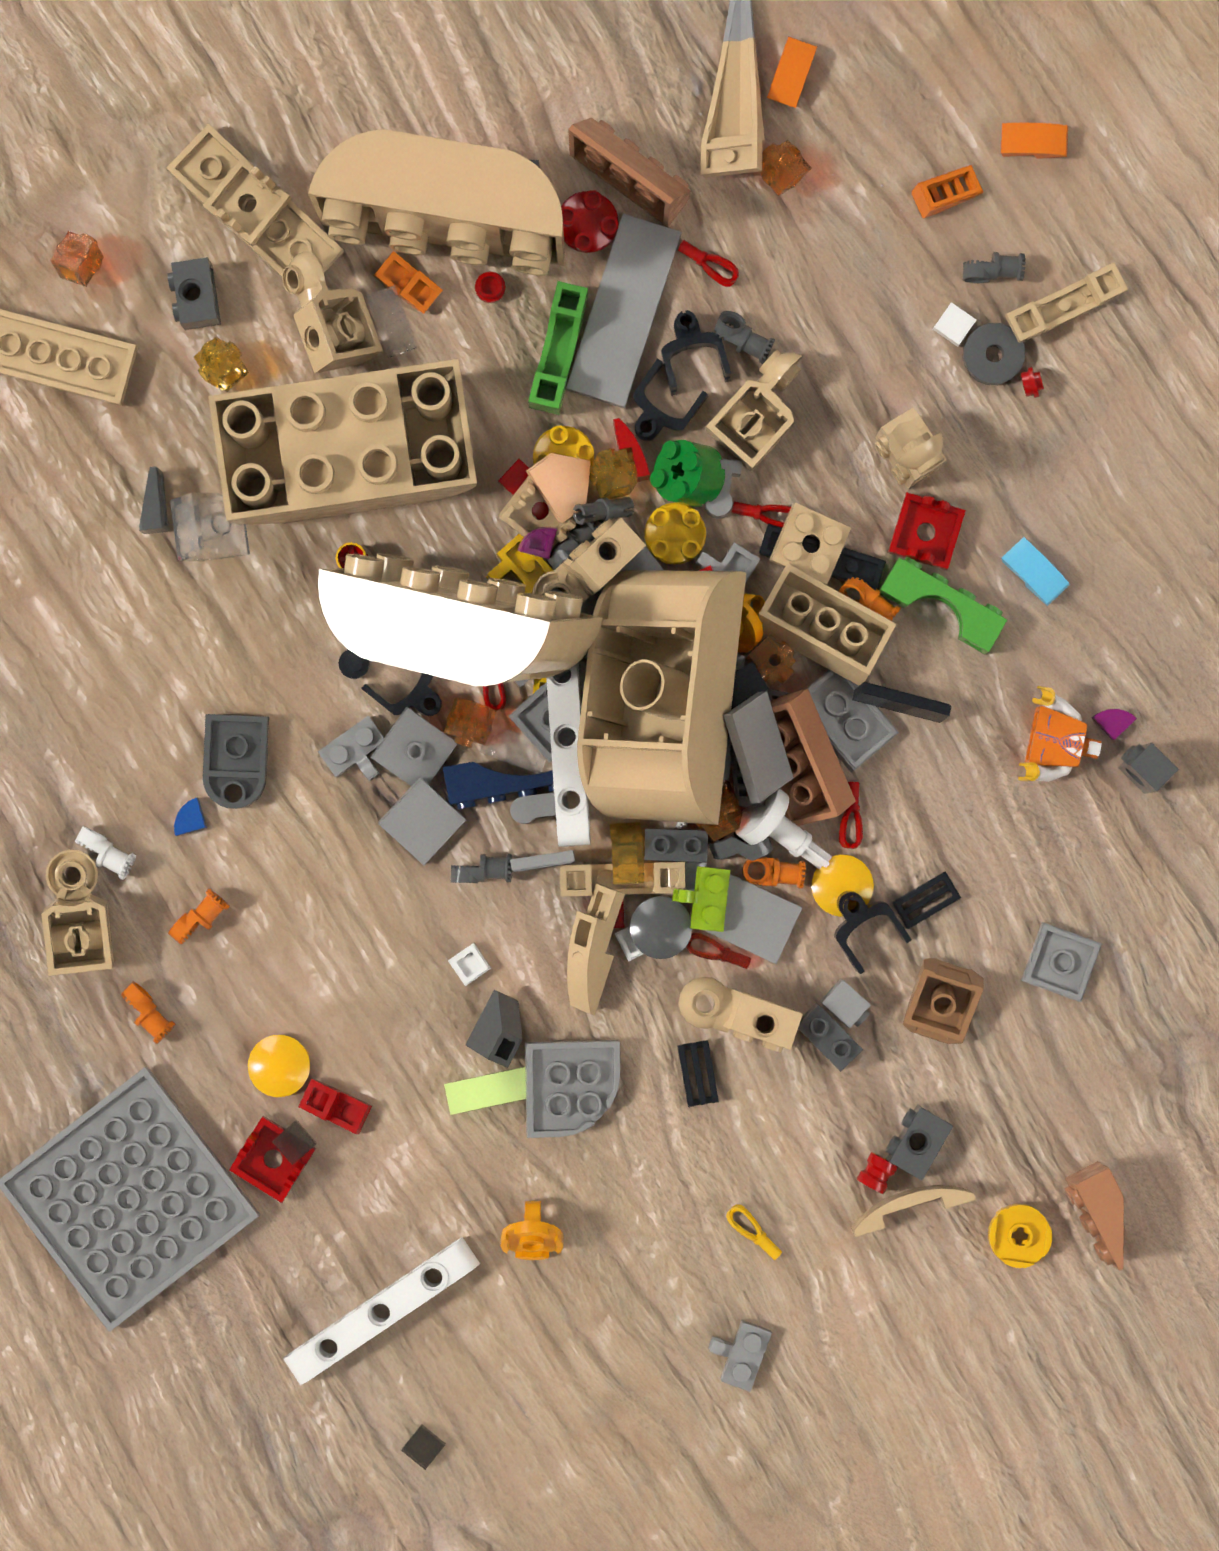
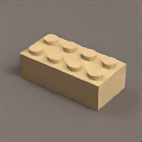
(825, 625)

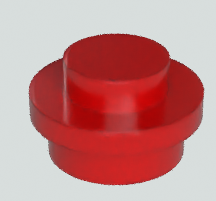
(490, 287)
(1032, 382)

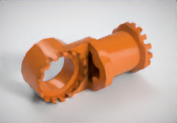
(870, 598)
(777, 872)
(204, 914)
(149, 1018)

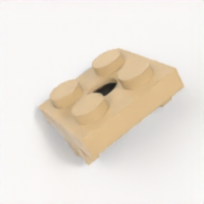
(243, 181)
(520, 518)
(789, 548)

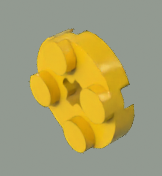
(1031, 1249)

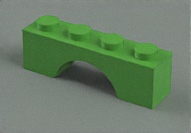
(559, 348)
(977, 623)

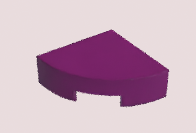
(539, 542)
(1114, 721)

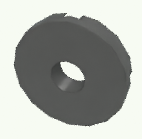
(990, 372)

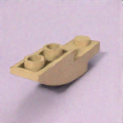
(587, 955)

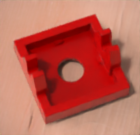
(944, 519)
(252, 1167)

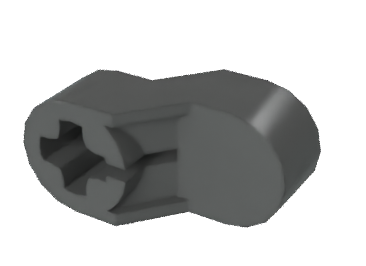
(733, 844)

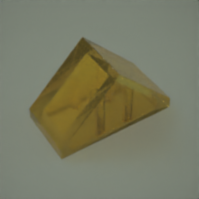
(627, 853)

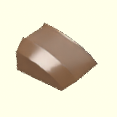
(943, 1001)

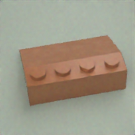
(628, 170)

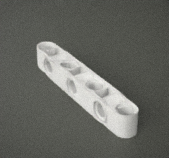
(564, 714)
(363, 1324)

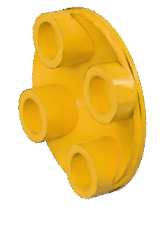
(563, 441)
(675, 533)
(841, 875)
(278, 1065)

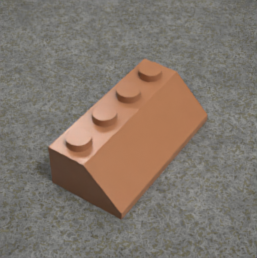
(818, 781)

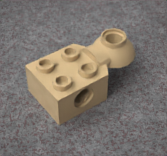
(76, 922)

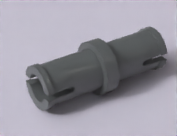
(603, 510)

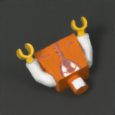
(1056, 739)

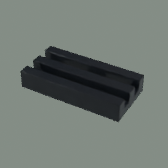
(948, 887)
(702, 1100)

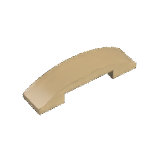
(1066, 303)
(658, 879)
(873, 1220)

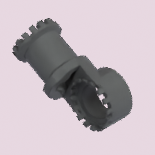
(998, 267)
(742, 336)
(575, 538)
(489, 869)

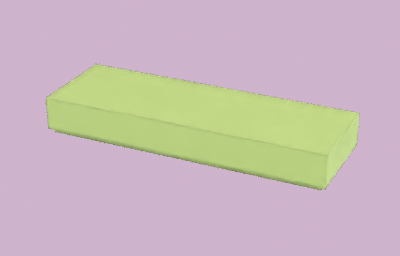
(486, 1090)

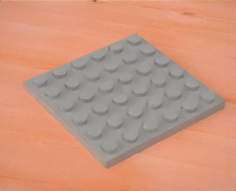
(128, 1198)

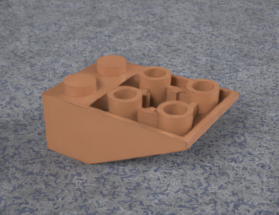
(1102, 1210)

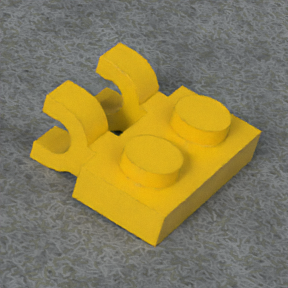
(524, 566)

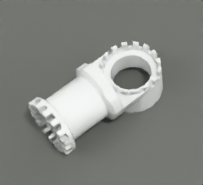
(107, 855)

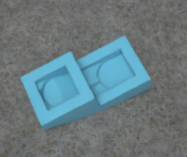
(1035, 571)

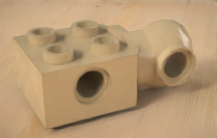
(331, 322)
(755, 415)
(910, 448)
(587, 569)
(739, 1013)

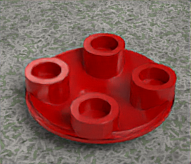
(589, 221)

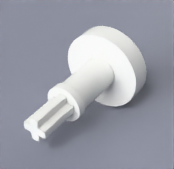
(769, 820)

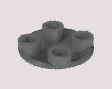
(660, 927)

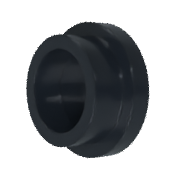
(353, 665)

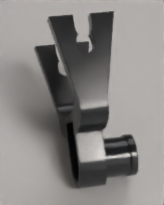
(690, 339)
(655, 416)
(414, 698)
(857, 916)

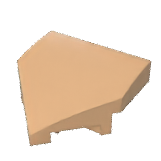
(562, 483)

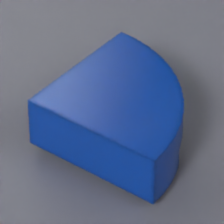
(189, 818)

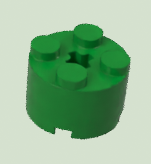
(688, 473)

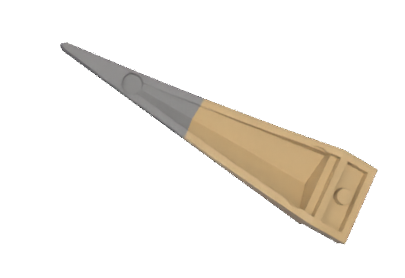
(735, 118)

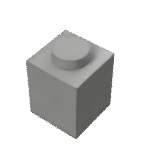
(846, 1004)

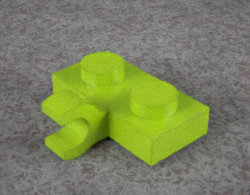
(708, 898)

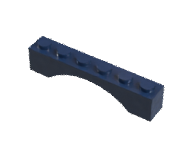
(474, 782)

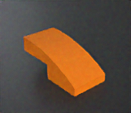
(792, 72)
(1035, 139)
(410, 284)

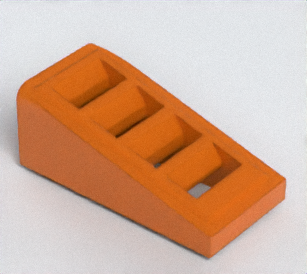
(928, 198)

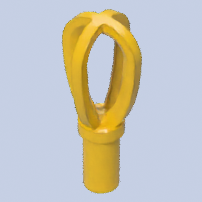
(760, 1238)

